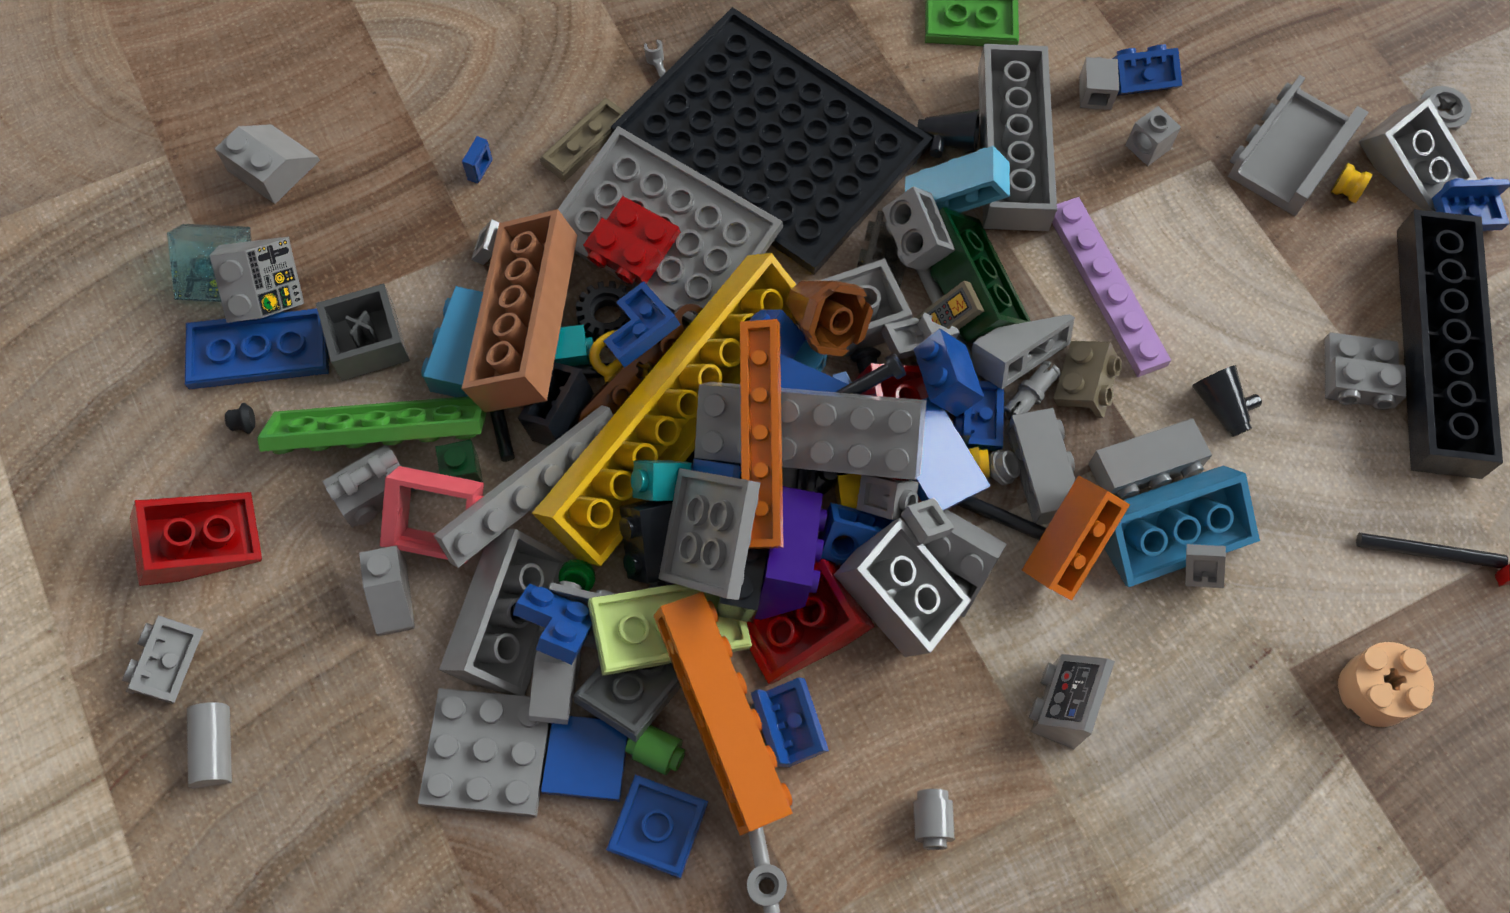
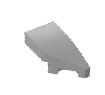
(907, 334)

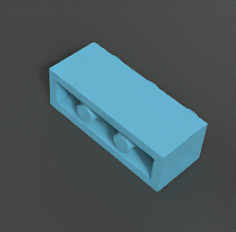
(965, 180)

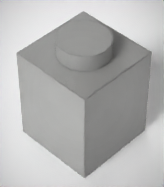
(1098, 83)

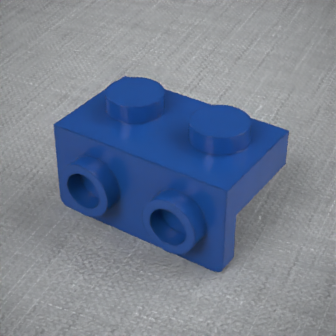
(1475, 199)
(983, 421)
(790, 722)

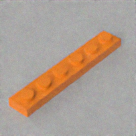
(762, 427)

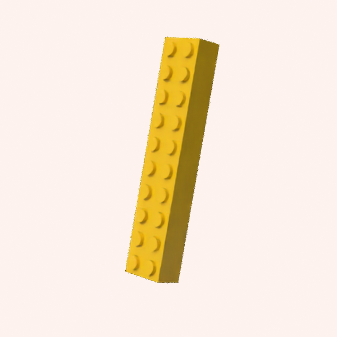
(660, 413)

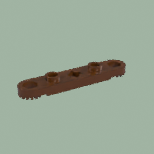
(625, 381)

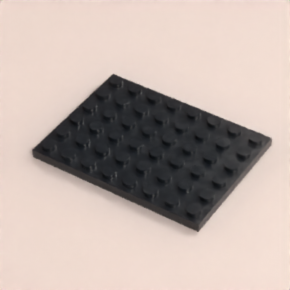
(778, 134)

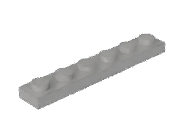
(518, 493)

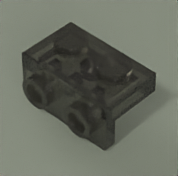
(882, 246)

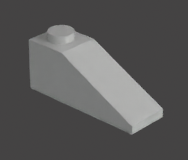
(1020, 347)

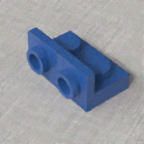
(1148, 70)

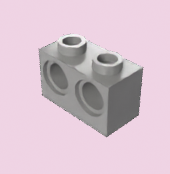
(923, 226)

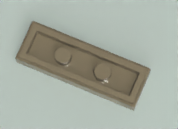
(582, 140)

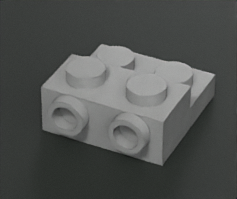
(1363, 371)

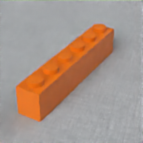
(723, 713)

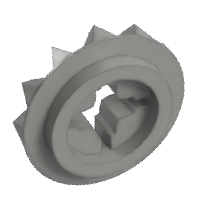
(1450, 98)

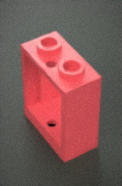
(397, 505)

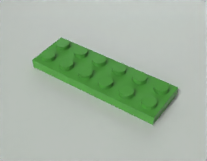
(371, 423)

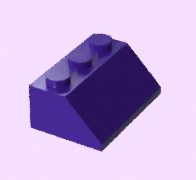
(790, 570)

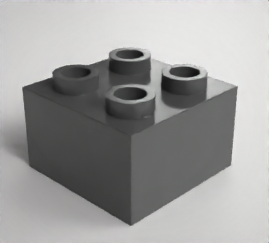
(362, 332)

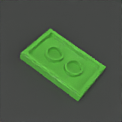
(972, 22)

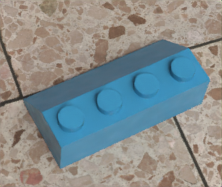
(1195, 510)

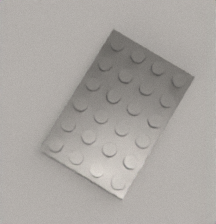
(713, 222)

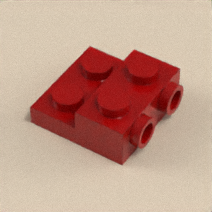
(631, 241)

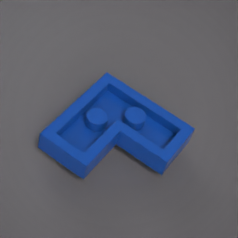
(648, 324)
(565, 621)

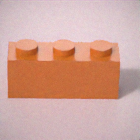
(1075, 537)

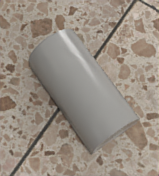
(208, 745)

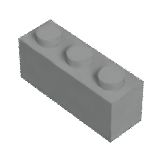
(1150, 459)
(1043, 461)

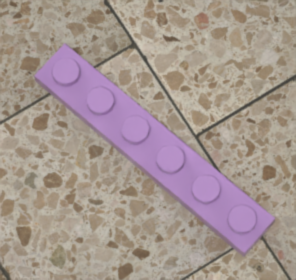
(1109, 288)

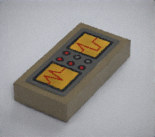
(955, 307)

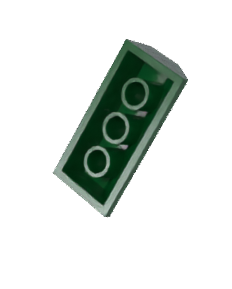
(980, 265)

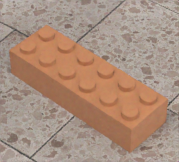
(521, 312)

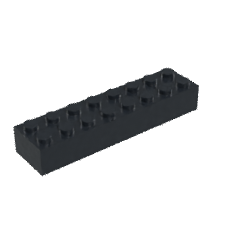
(1448, 345)

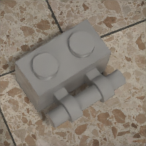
(360, 486)

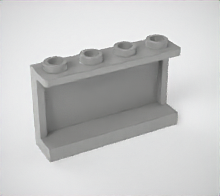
(1293, 147)

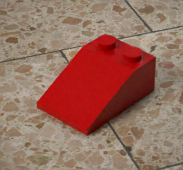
(193, 536)
(809, 633)

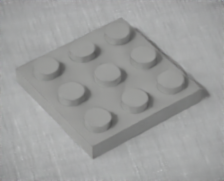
(709, 532)
(484, 754)

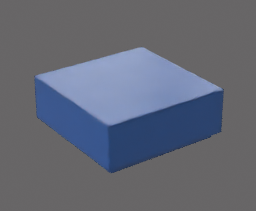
(477, 160)

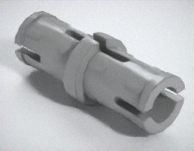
(1032, 390)

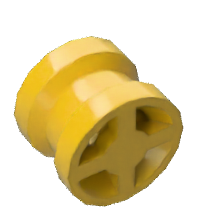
(1351, 183)

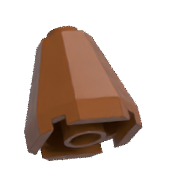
(830, 314)

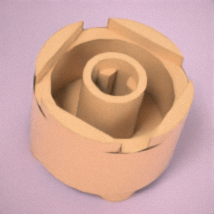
(1386, 684)

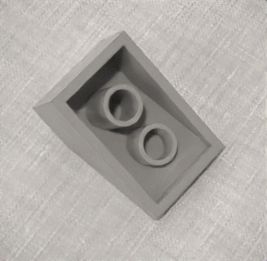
(1416, 152)

